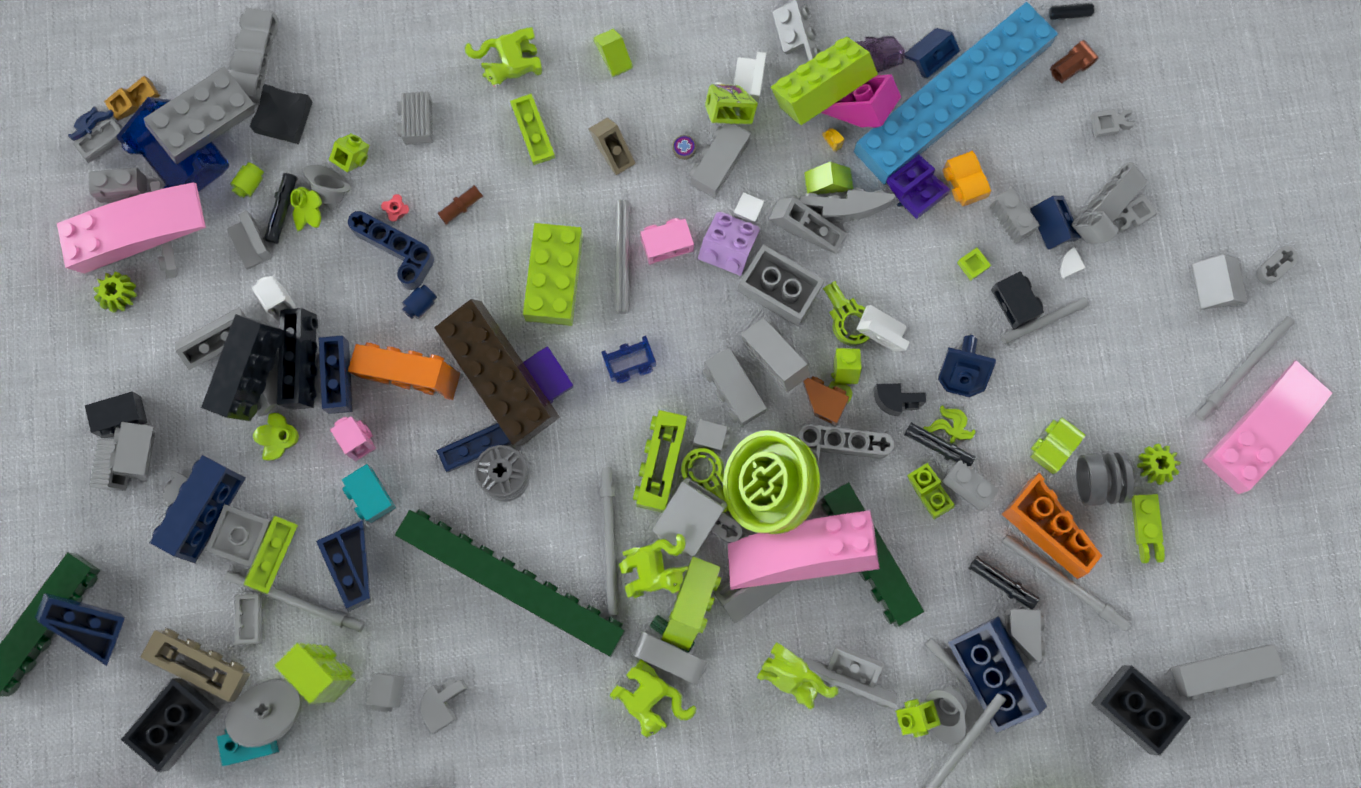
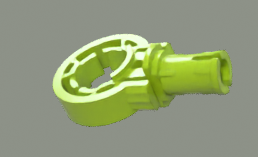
(839, 315)
(717, 489)

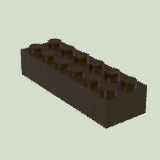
(496, 372)

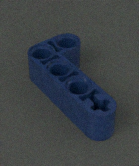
(389, 244)

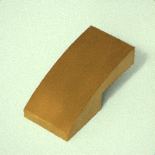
(128, 101)

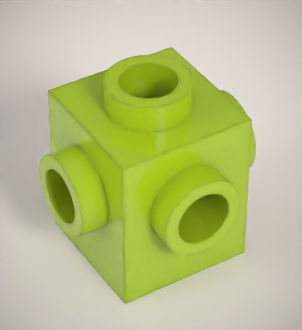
(349, 152)
(917, 717)

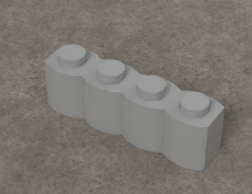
(253, 50)

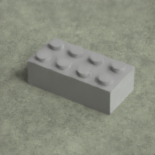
(199, 115)

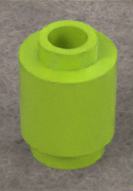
(247, 180)

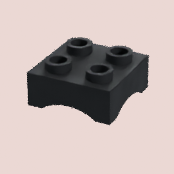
(281, 114)

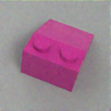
(867, 104)

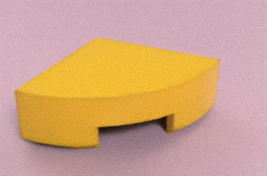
(833, 138)

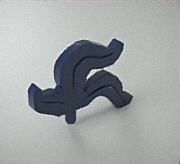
(87, 122)

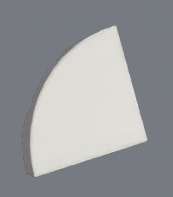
(1071, 264)

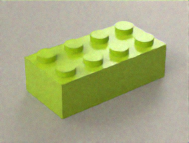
(824, 80)
(553, 274)
(315, 672)

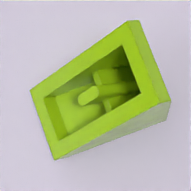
(613, 52)
(828, 179)

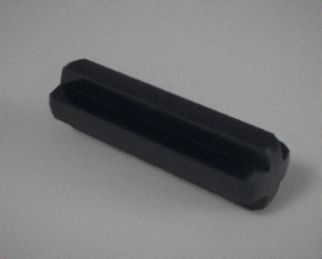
(1071, 11)

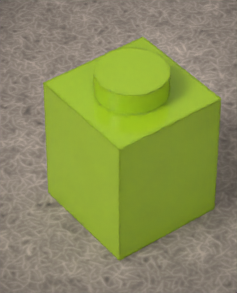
(847, 366)

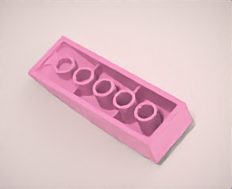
(129, 227)
(1268, 428)
(810, 551)

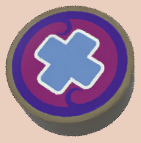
(684, 147)

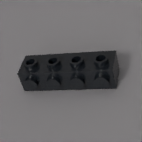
(297, 359)

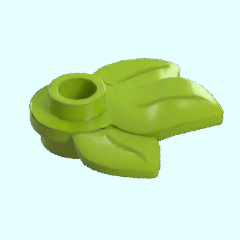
(306, 207)
(272, 436)

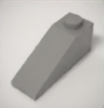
(807, 224)

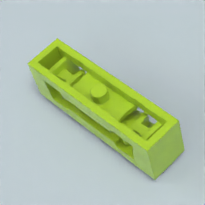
(669, 422)

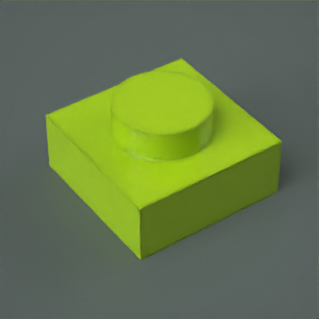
(973, 264)

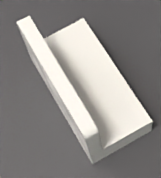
(750, 74)
(883, 329)

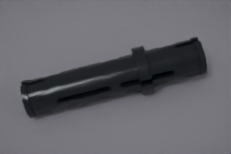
(280, 208)
(914, 432)
(1012, 588)

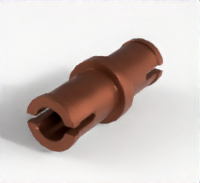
(460, 204)

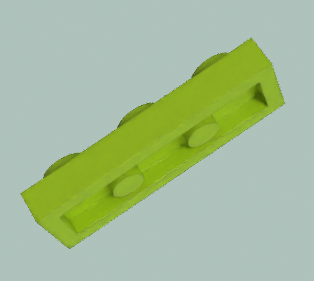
(532, 129)
(270, 555)

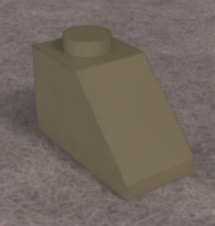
(612, 145)

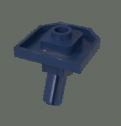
(964, 370)

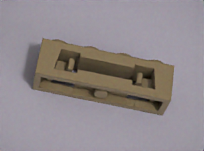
(160, 645)

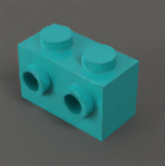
(368, 494)
(233, 753)

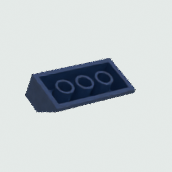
(196, 509)
(996, 667)

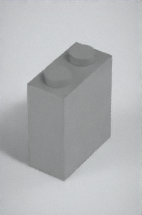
(690, 513)

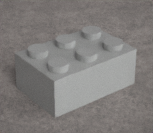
(780, 285)

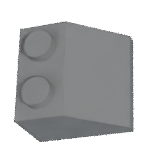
(132, 450)

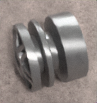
(1104, 478)
(513, 481)

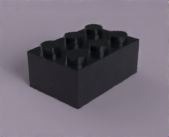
(1141, 710)
(170, 725)

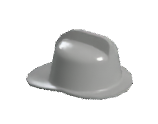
(327, 184)
(951, 712)

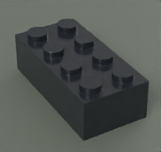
(243, 368)

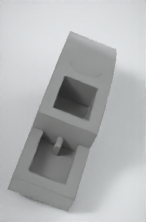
(855, 206)

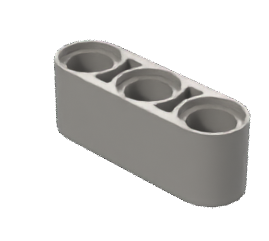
(669, 658)

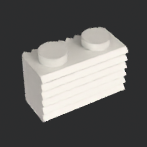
(273, 296)

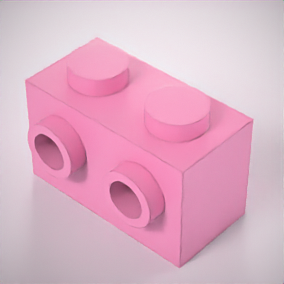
(353, 437)

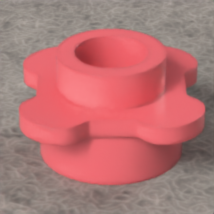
(394, 215)

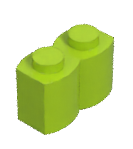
(1057, 445)

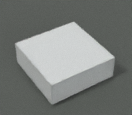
(748, 208)

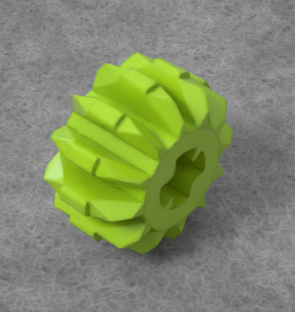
(109, 285)
(1165, 460)

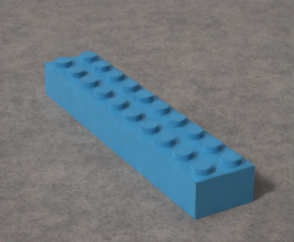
(955, 92)

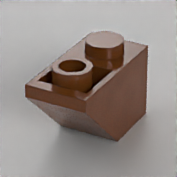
(825, 402)

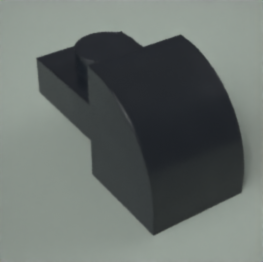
(892, 400)

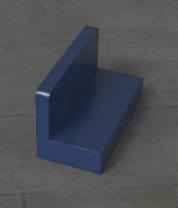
(933, 51)
(1055, 221)

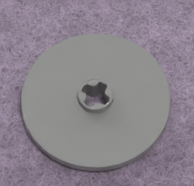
(263, 713)

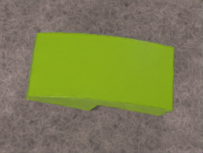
(930, 491)

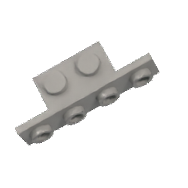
(795, 28)
(854, 673)

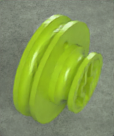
(771, 482)

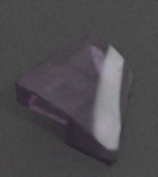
(885, 51)

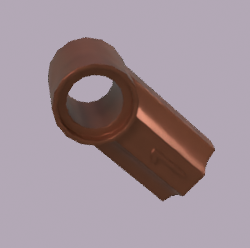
(1077, 59)

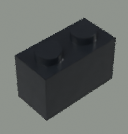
(1017, 300)
(109, 413)

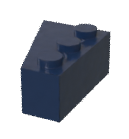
(348, 565)
(82, 624)

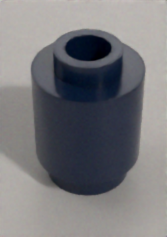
(418, 302)

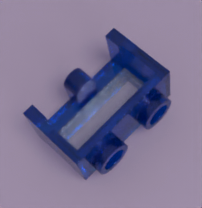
(629, 361)

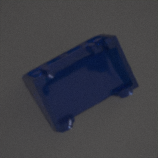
(200, 167)

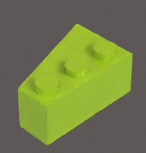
(692, 603)

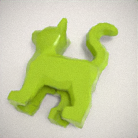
(510, 51)
(651, 569)
(794, 677)
(649, 693)

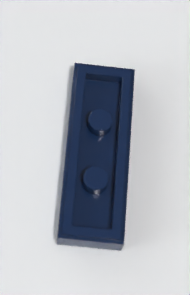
(470, 448)

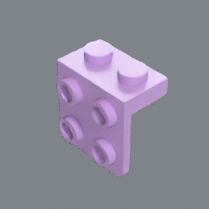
(728, 243)

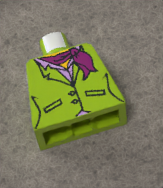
(730, 104)

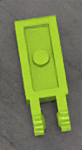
(1148, 526)

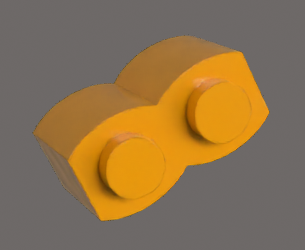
(967, 178)

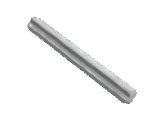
(622, 256)

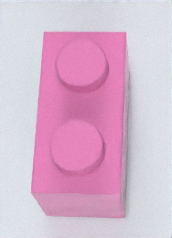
(667, 240)

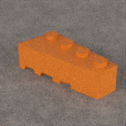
(404, 369)
(1051, 527)

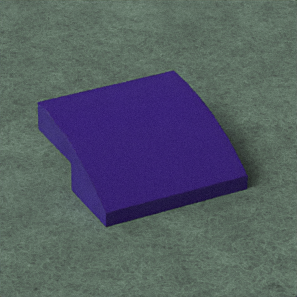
(917, 186)
(548, 374)

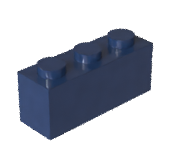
(334, 374)

